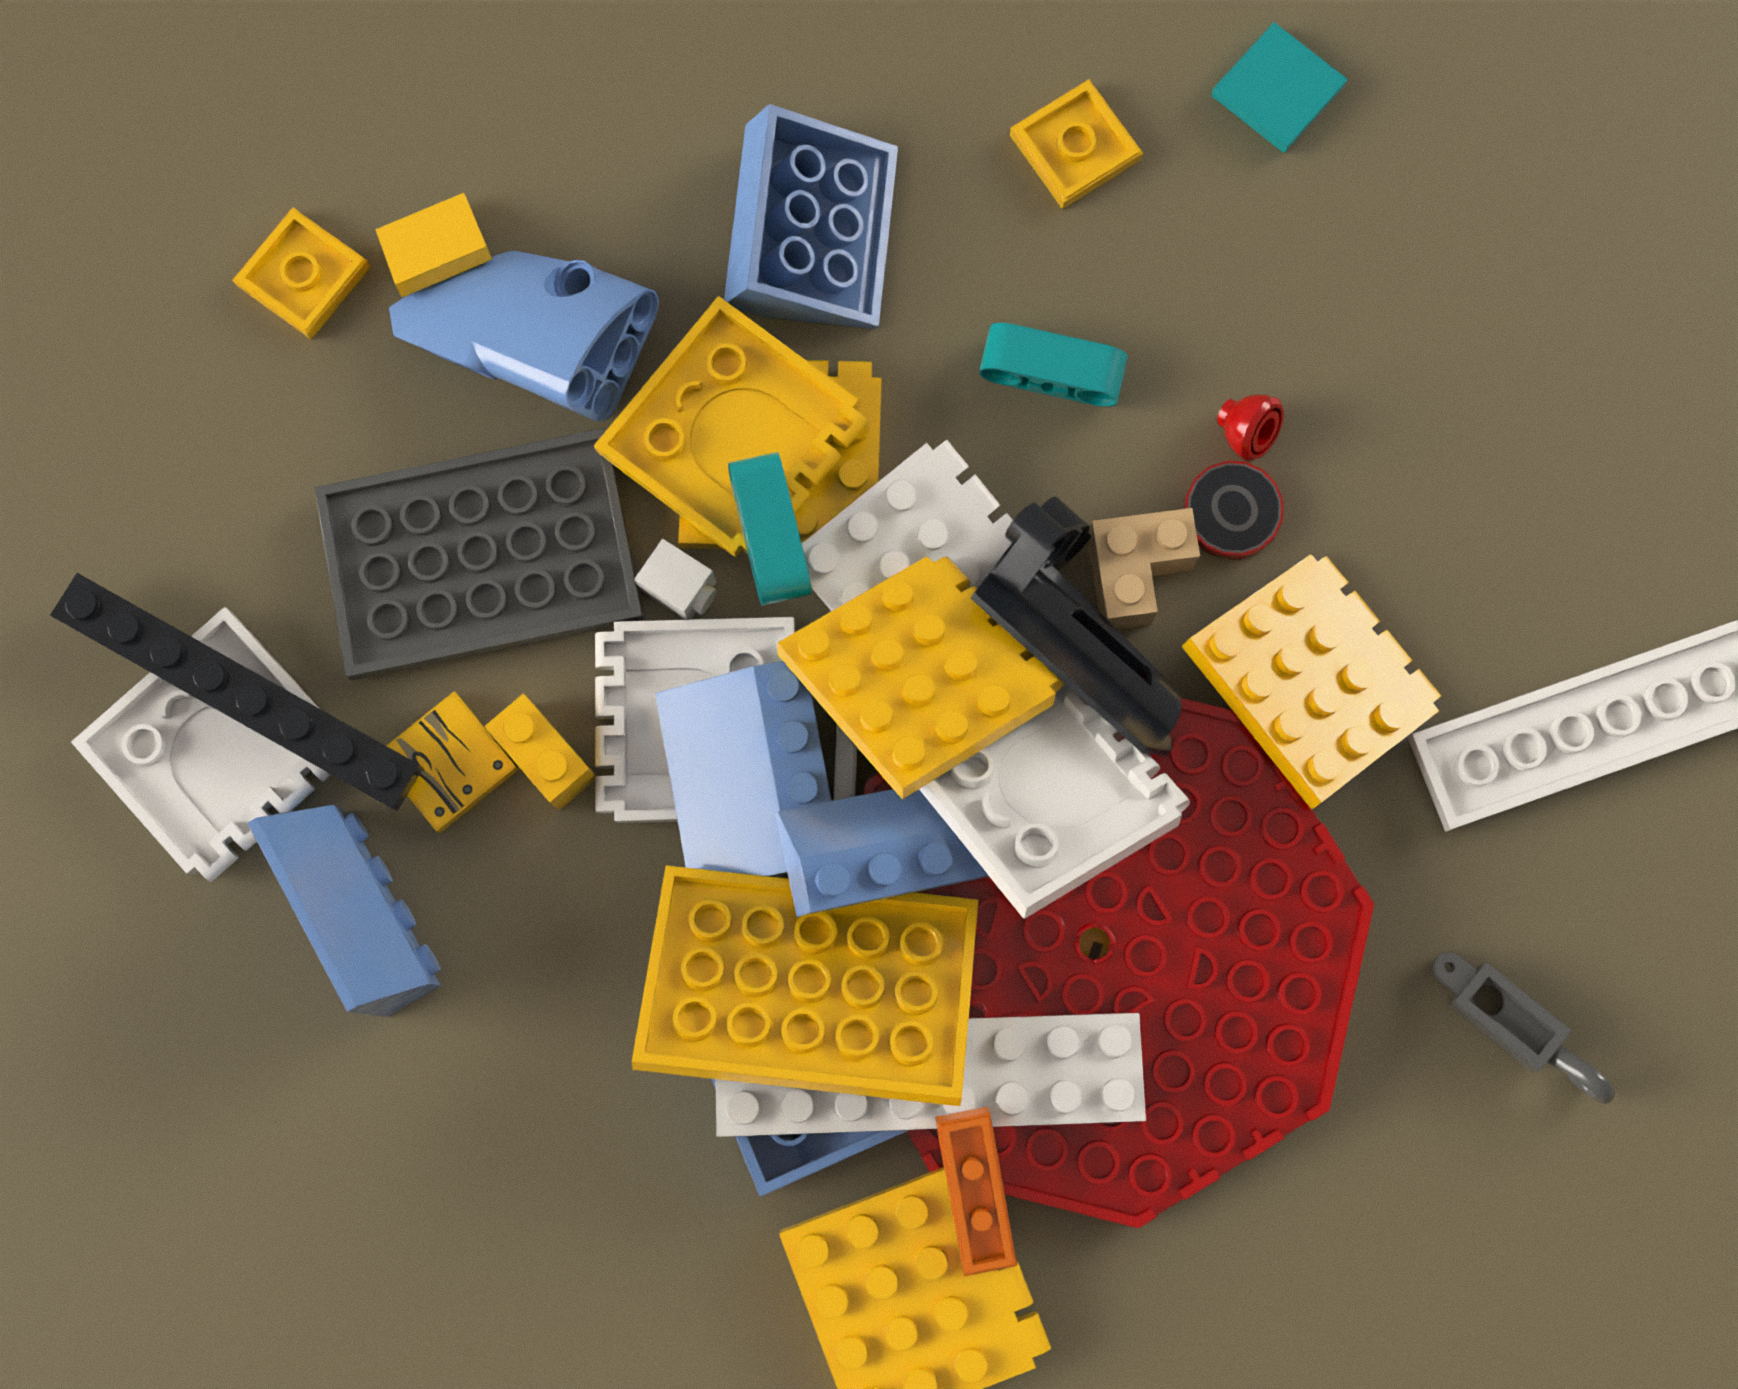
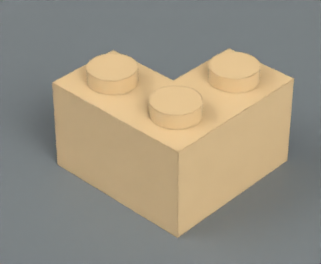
(1130, 552)

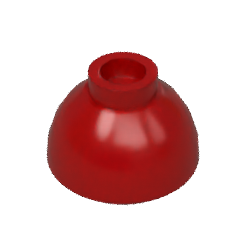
(1251, 424)

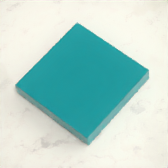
(1279, 87)

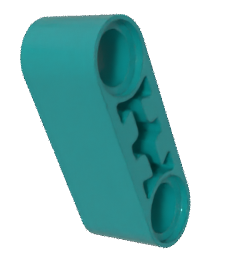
(1053, 364)
(769, 528)

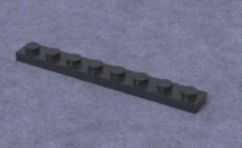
(237, 692)

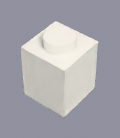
(677, 581)

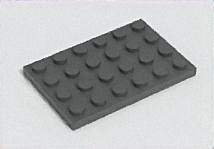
(477, 554)

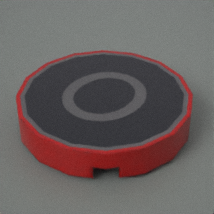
(1235, 509)

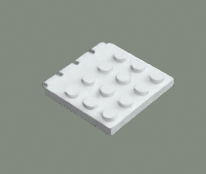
(903, 519)
(653, 659)
(193, 769)
(1056, 803)

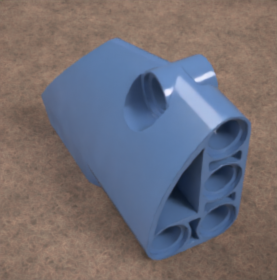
(536, 327)

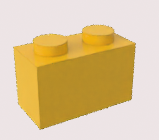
(540, 752)

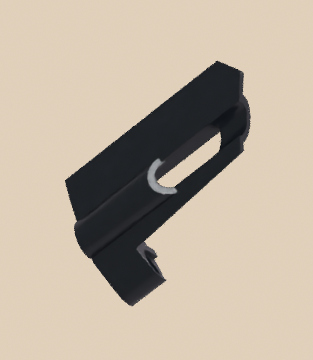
(1069, 633)

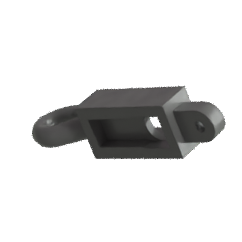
(1521, 1026)

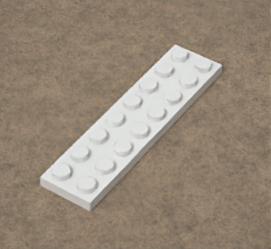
(1581, 728)
(1017, 1066)

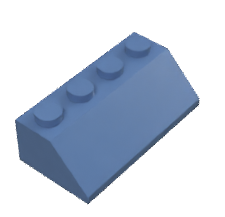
(869, 851)

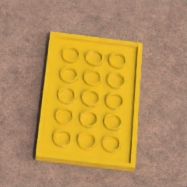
(813, 1001)

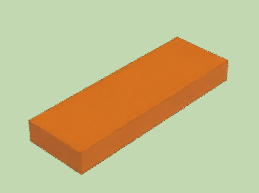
(976, 1191)

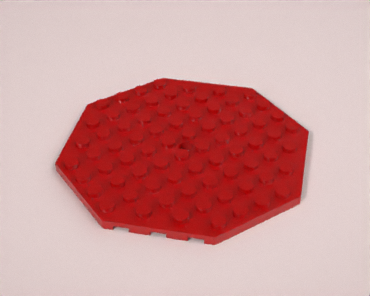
(1229, 945)

